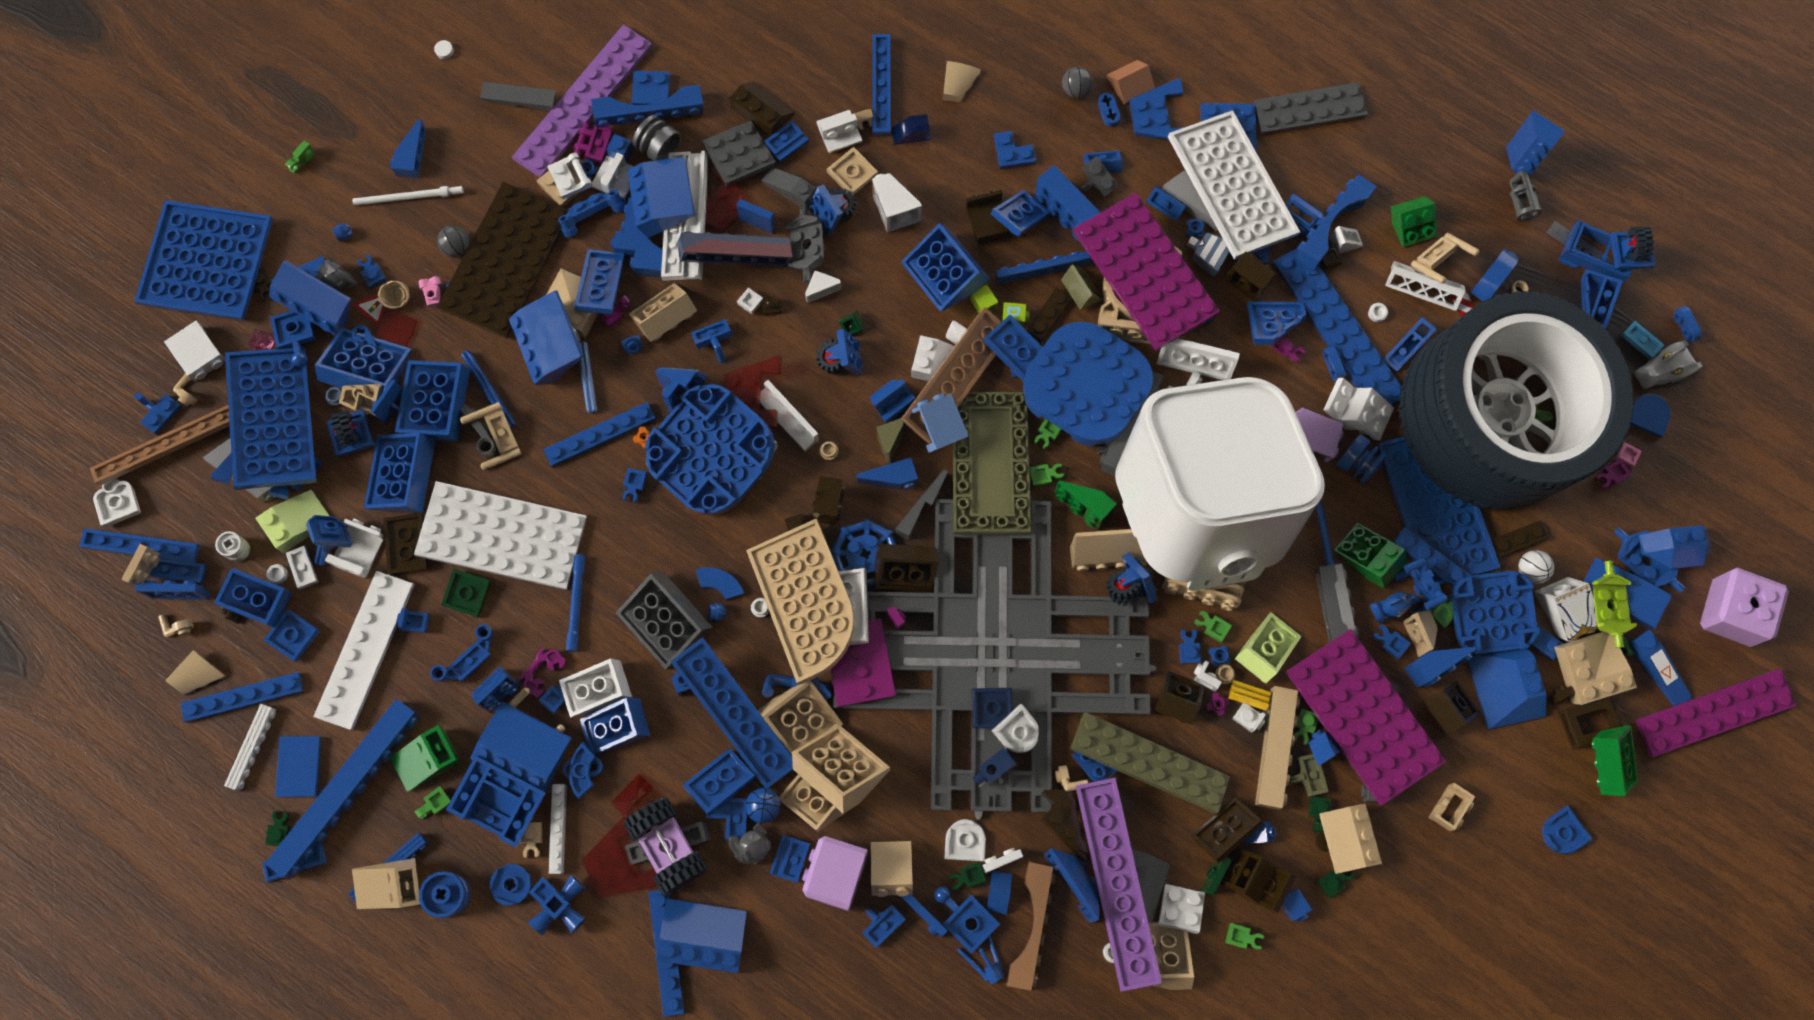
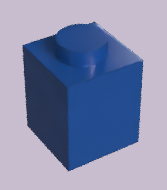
(620, 145)
(1296, 906)

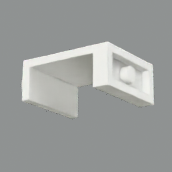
(195, 351)
(363, 551)

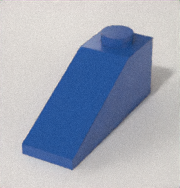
(409, 152)
(1410, 344)
(894, 475)

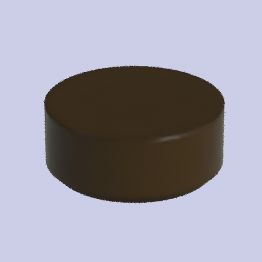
(1321, 842)

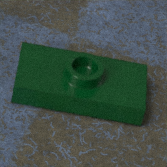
(1214, 876)

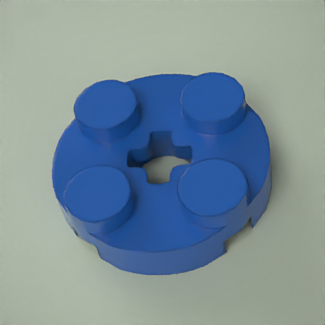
(500, 889)

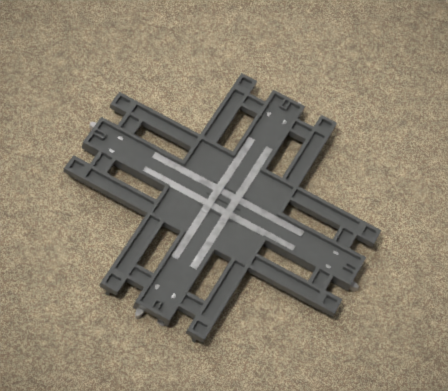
(1005, 643)

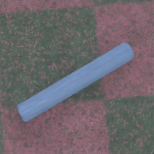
(587, 379)

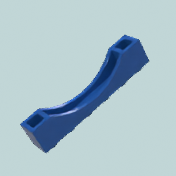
(612, 112)
(1353, 198)

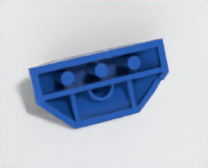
(1677, 546)

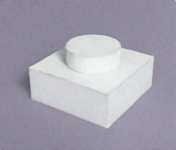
(750, 301)

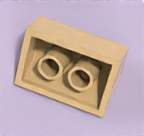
(663, 312)
(1350, 838)

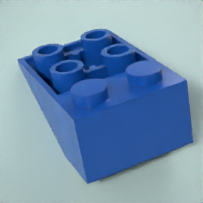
(1434, 664)
(495, 690)

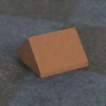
(1131, 80)

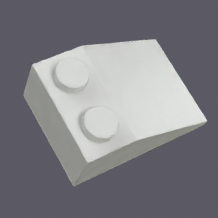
(929, 357)
(595, 687)

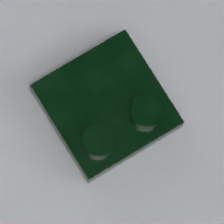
(466, 593)

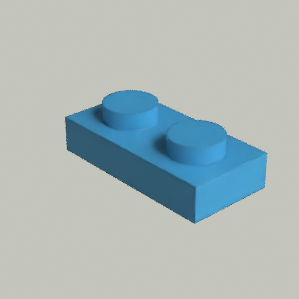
(1642, 340)

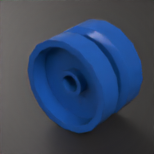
(432, 893)

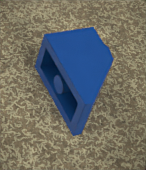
(1323, 747)

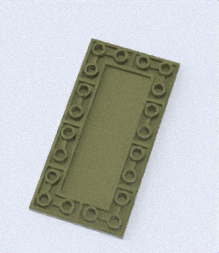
(992, 465)

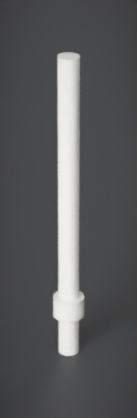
(444, 191)

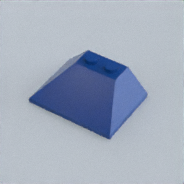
(1508, 687)
(496, 801)
(1079, 881)

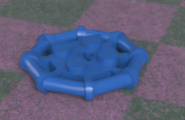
(858, 544)

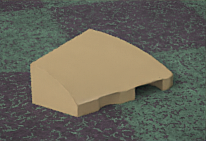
(958, 80)
(360, 396)
(193, 673)

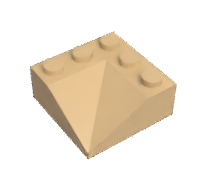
(1594, 668)

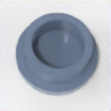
(333, 396)

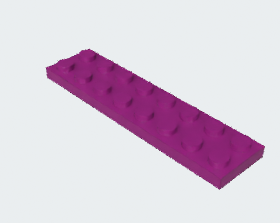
(1715, 712)

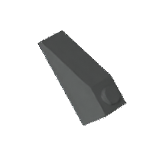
(789, 186)

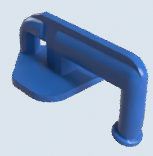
(789, 681)

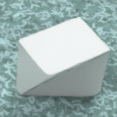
(955, 332)

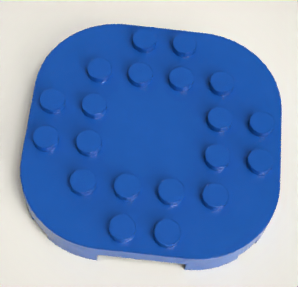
(1087, 383)
(706, 437)

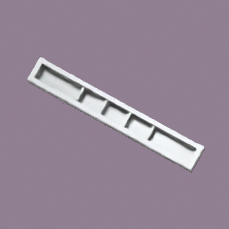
(250, 747)
(557, 829)

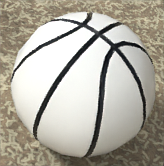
(1536, 566)

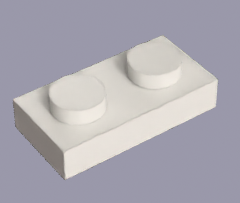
(302, 567)
(1009, 856)

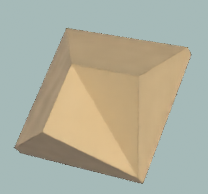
(1422, 631)

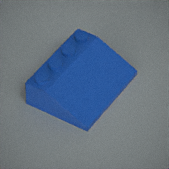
(660, 194)
(944, 268)
(546, 338)
(347, 365)
(433, 399)
(400, 473)
(522, 746)
(701, 936)

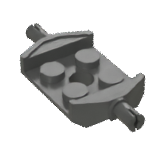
(803, 230)

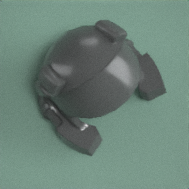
(335, 276)
(752, 846)

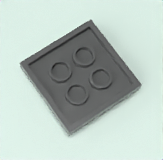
(738, 153)

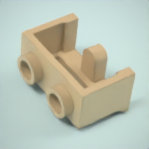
(1464, 807)

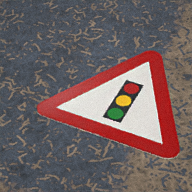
(371, 308)

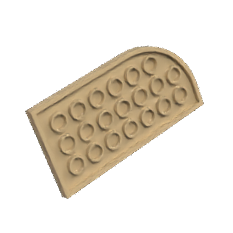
(805, 599)

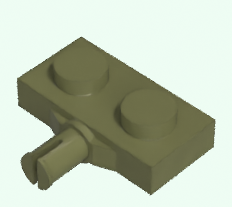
(1311, 776)

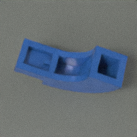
(1495, 275)

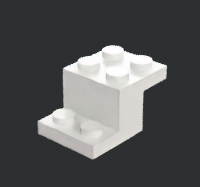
(1359, 408)

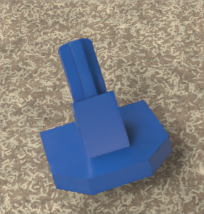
(327, 533)

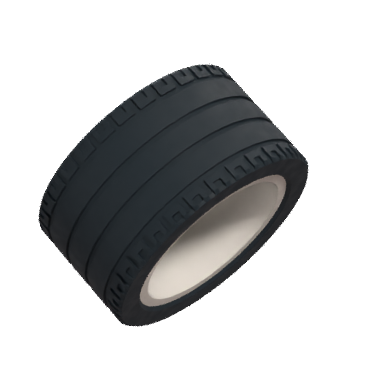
(1463, 440)

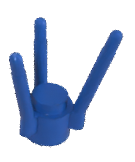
(993, 971)

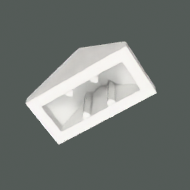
(1346, 239)
(821, 286)

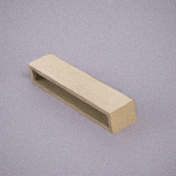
(1276, 748)

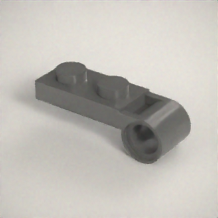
(483, 431)

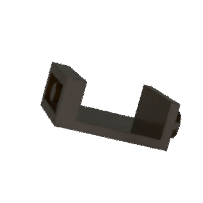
(984, 225)

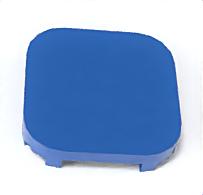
(1494, 612)

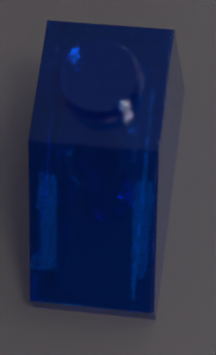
(911, 130)

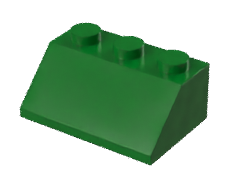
(1615, 761)

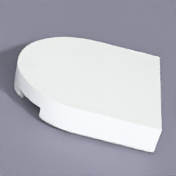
(1018, 730)
(965, 841)

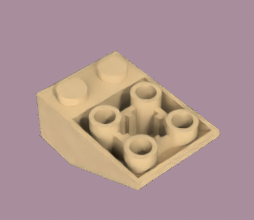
(386, 885)

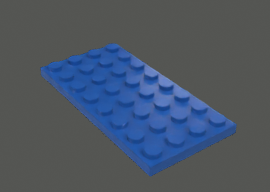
(269, 419)
(1437, 517)

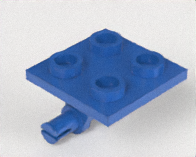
(388, 402)

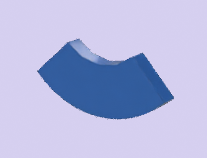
(721, 581)
(580, 771)

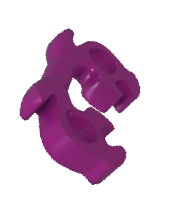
(552, 658)

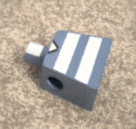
(1209, 252)

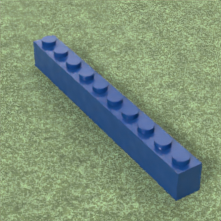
(341, 790)

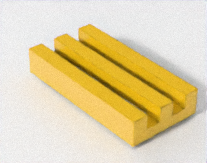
(1250, 692)

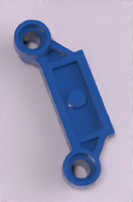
(588, 207)
(469, 660)

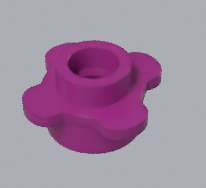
(1211, 706)

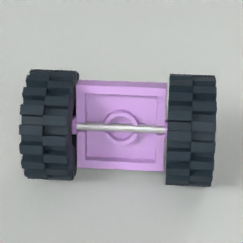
(665, 845)

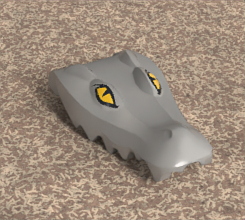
(1669, 365)

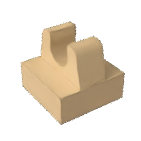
(865, 115)

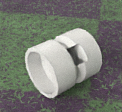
(232, 546)

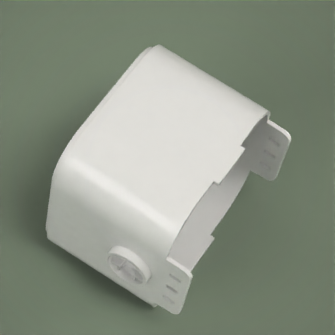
(1217, 480)

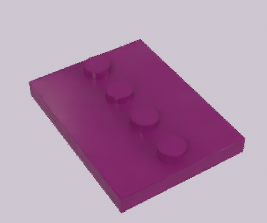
(864, 671)

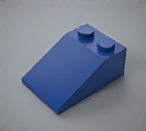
(253, 598)
(615, 726)

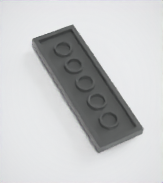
(1310, 108)

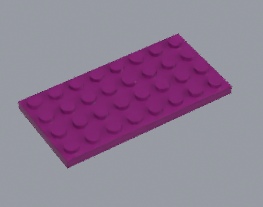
(1146, 271)
(1365, 717)

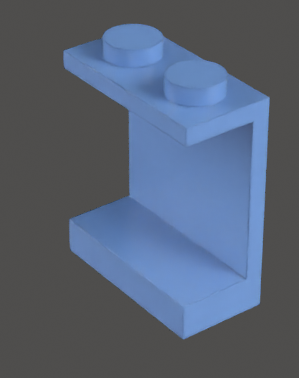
(941, 421)

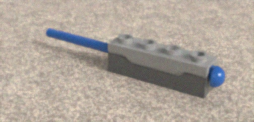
(1333, 589)

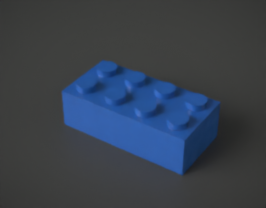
(1063, 199)

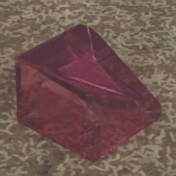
(260, 340)

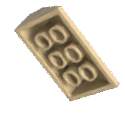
(1104, 549)
(839, 767)

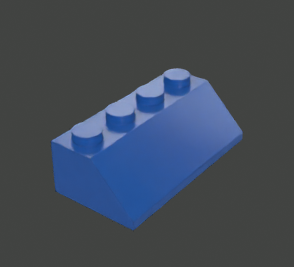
(1532, 143)
(310, 298)

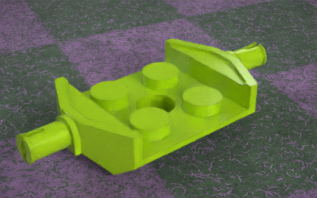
(1612, 589)

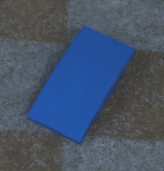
(1644, 599)

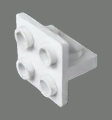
(839, 131)
(613, 176)

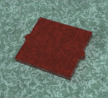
(396, 328)

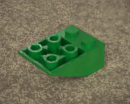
(1087, 502)
(1372, 555)
(425, 758)

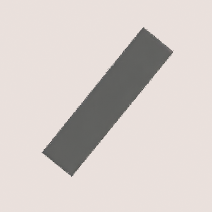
(518, 95)
(927, 500)
(694, 834)

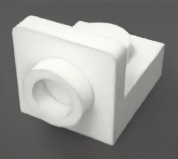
(1208, 680)
(1249, 718)

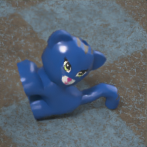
(1394, 606)

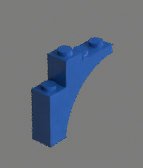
(645, 256)

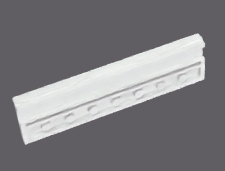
(698, 176)
(364, 651)

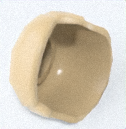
(394, 294)

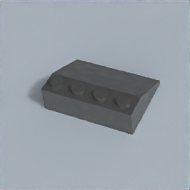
(663, 618)

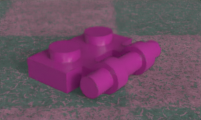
(598, 143)

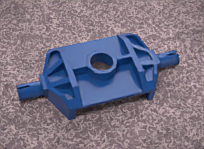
(1631, 555)

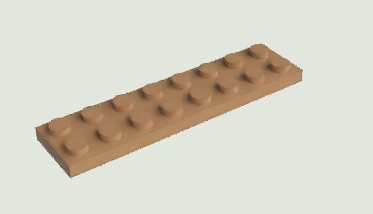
(958, 370)

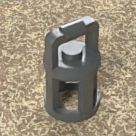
(1522, 191)

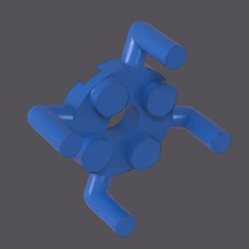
(1424, 584)

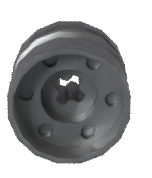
(656, 138)

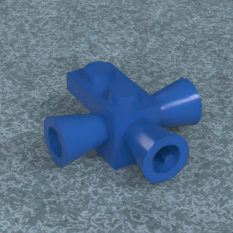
(556, 905)

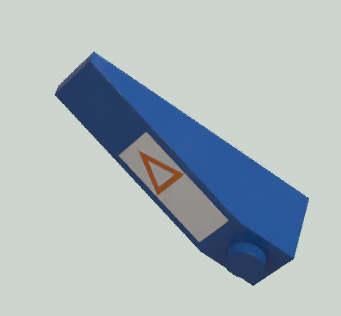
(1659, 667)

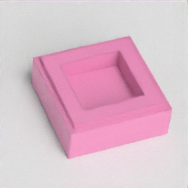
(1628, 455)

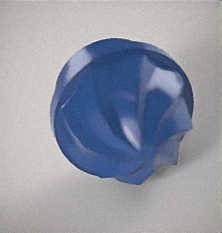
(342, 232)
(716, 612)

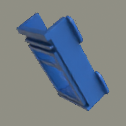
(1576, 258)

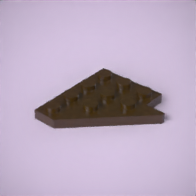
(1066, 819)

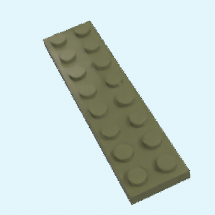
(1150, 763)

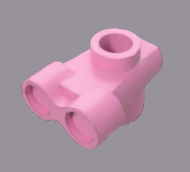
(431, 288)

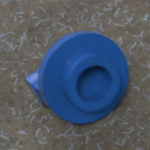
(632, 344)

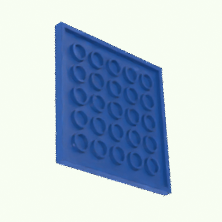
(204, 260)

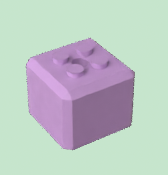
(1733, 616)
(834, 873)

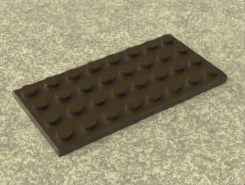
(503, 260)

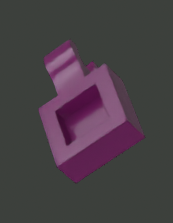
(610, 319)
(1285, 348)

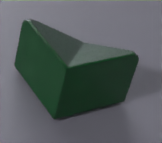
(852, 322)

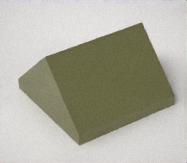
(1081, 287)
(890, 436)

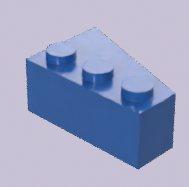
(1599, 295)

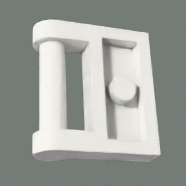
(564, 179)

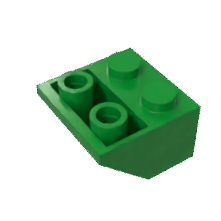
(1414, 221)

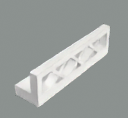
(1411, 273)
(788, 417)

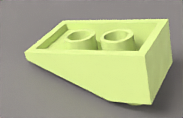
(287, 520)
(1268, 648)

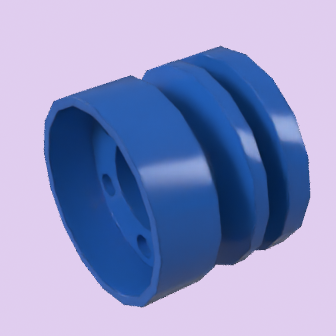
(1361, 459)

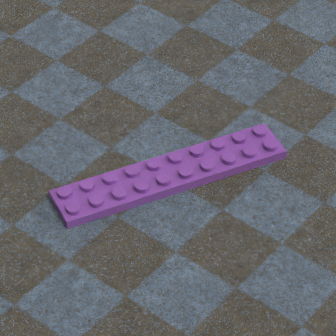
(575, 108)
(1118, 885)

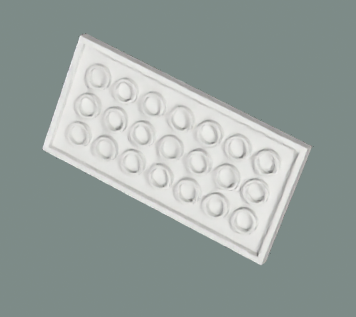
(1233, 184)
(500, 535)

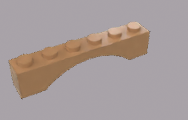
(1022, 970)

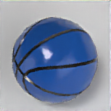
(763, 805)

